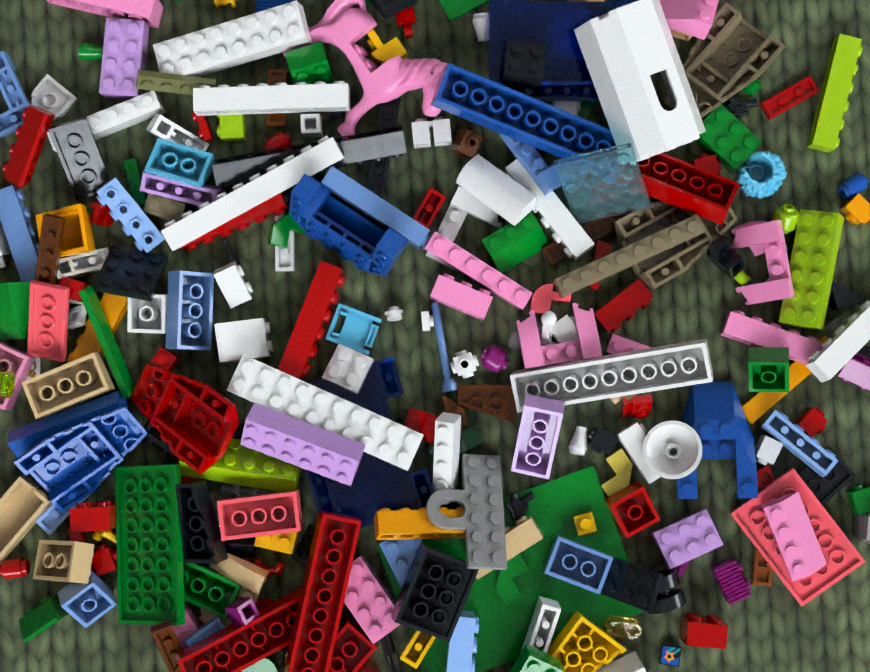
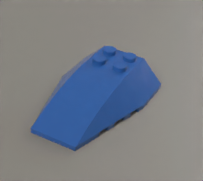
(80, 457)

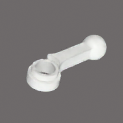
(548, 319)

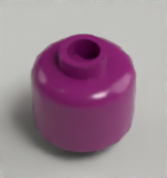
(494, 358)

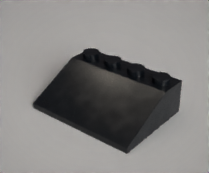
(434, 593)

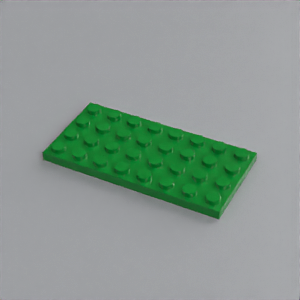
(149, 545)

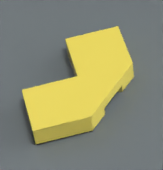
(622, 468)

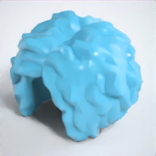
(761, 174)

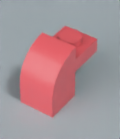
(542, 299)

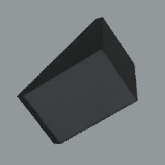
(842, 297)

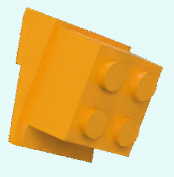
(77, 231)

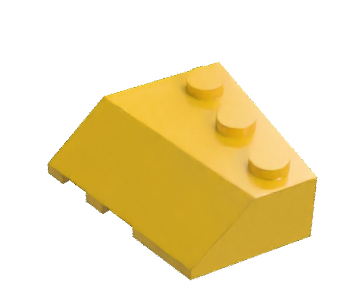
(584, 646)

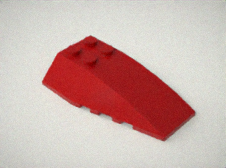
(187, 414)

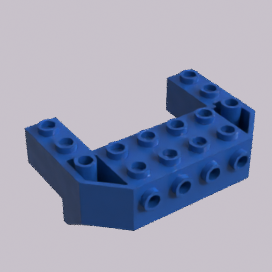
(344, 229)

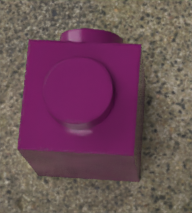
(242, 611)

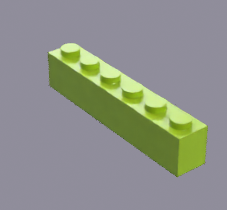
(834, 93)

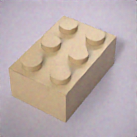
(63, 561)

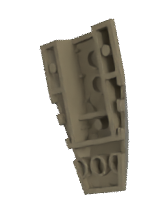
(727, 59)
(676, 260)

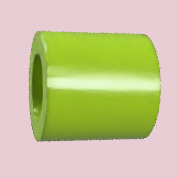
(742, 278)

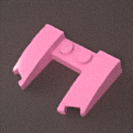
(780, 282)
(585, 347)

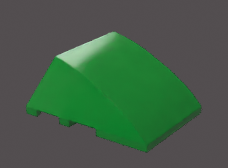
(14, 309)

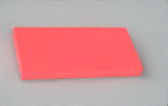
(48, 321)

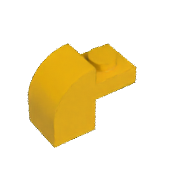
(384, 52)

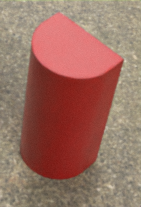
(429, 207)

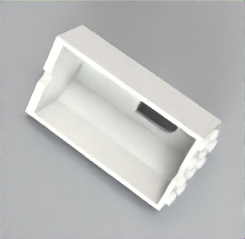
(621, 56)

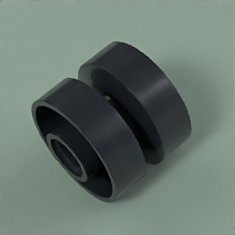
(668, 596)

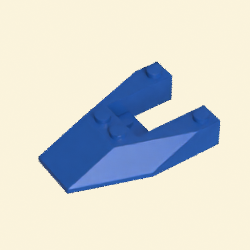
(724, 434)

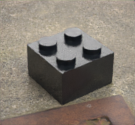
(524, 64)

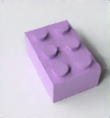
(687, 539)

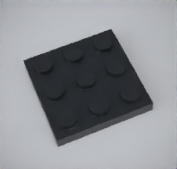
(131, 273)

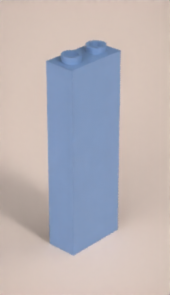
(375, 207)

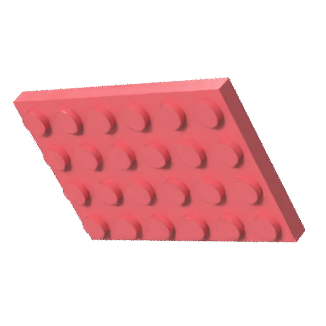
(835, 546)

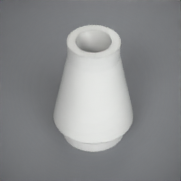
(481, 26)
(579, 441)

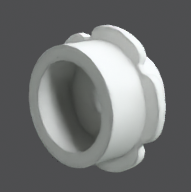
(394, 313)

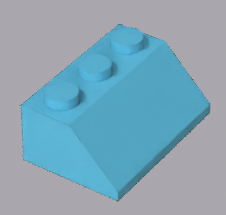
(180, 163)

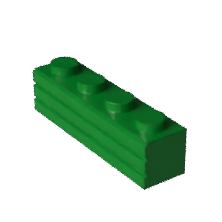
(134, 178)

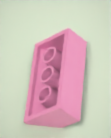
(794, 535)

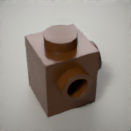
(466, 143)

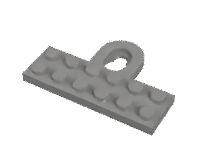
(482, 511)

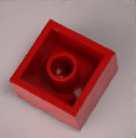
(632, 509)
(92, 516)
(703, 631)

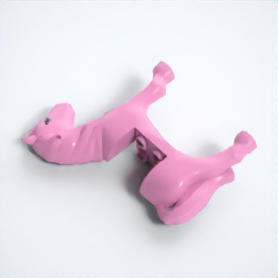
(343, 28)

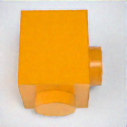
(856, 210)

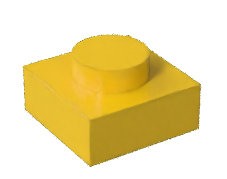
(584, 523)

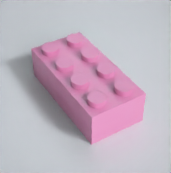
(369, 601)

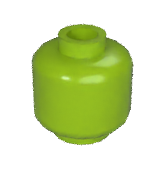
(789, 217)

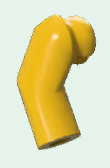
(108, 534)

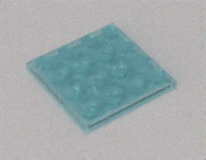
(603, 183)

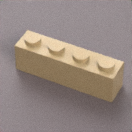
(518, 539)

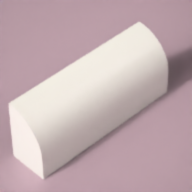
(496, 189)

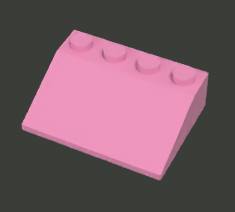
(690, 16)

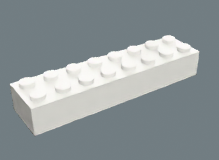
(235, 42)

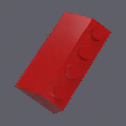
(28, 145)

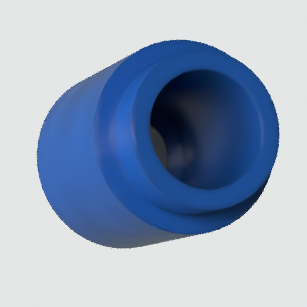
(853, 185)

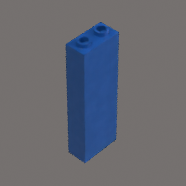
(29, 435)

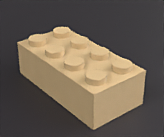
(67, 385)

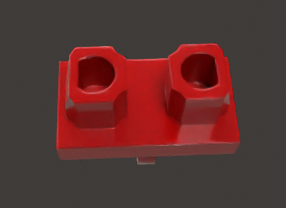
(100, 214)

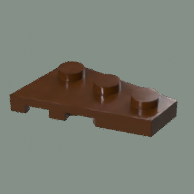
(489, 399)

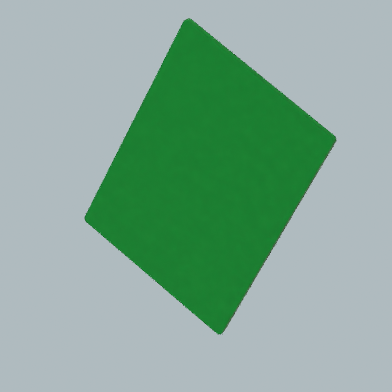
(506, 626)

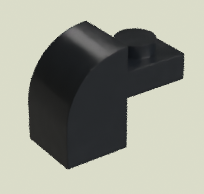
(724, 257)

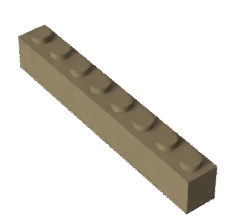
(629, 256)

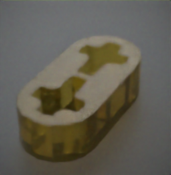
(623, 627)

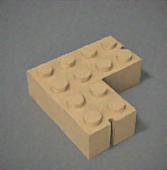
(19, 512)

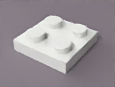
(348, 368)

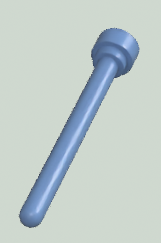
(448, 383)

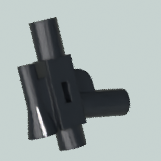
(737, 106)
(518, 506)

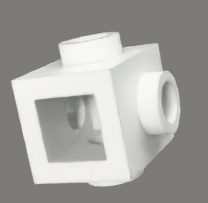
(472, 364)

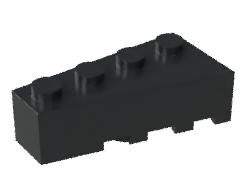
(199, 524)

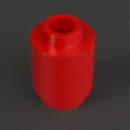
(278, 141)
(14, 568)

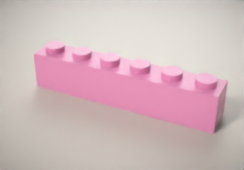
(477, 270)
(760, 334)

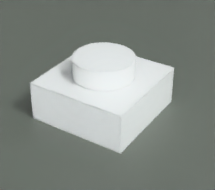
(77, 317)
(427, 321)

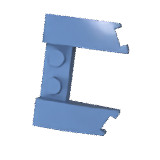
(13, 95)
(534, 164)

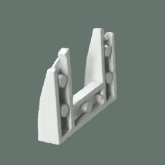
(461, 205)

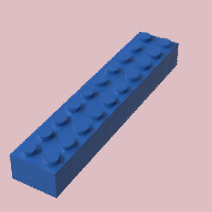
(517, 114)

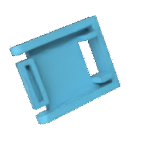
(356, 331)

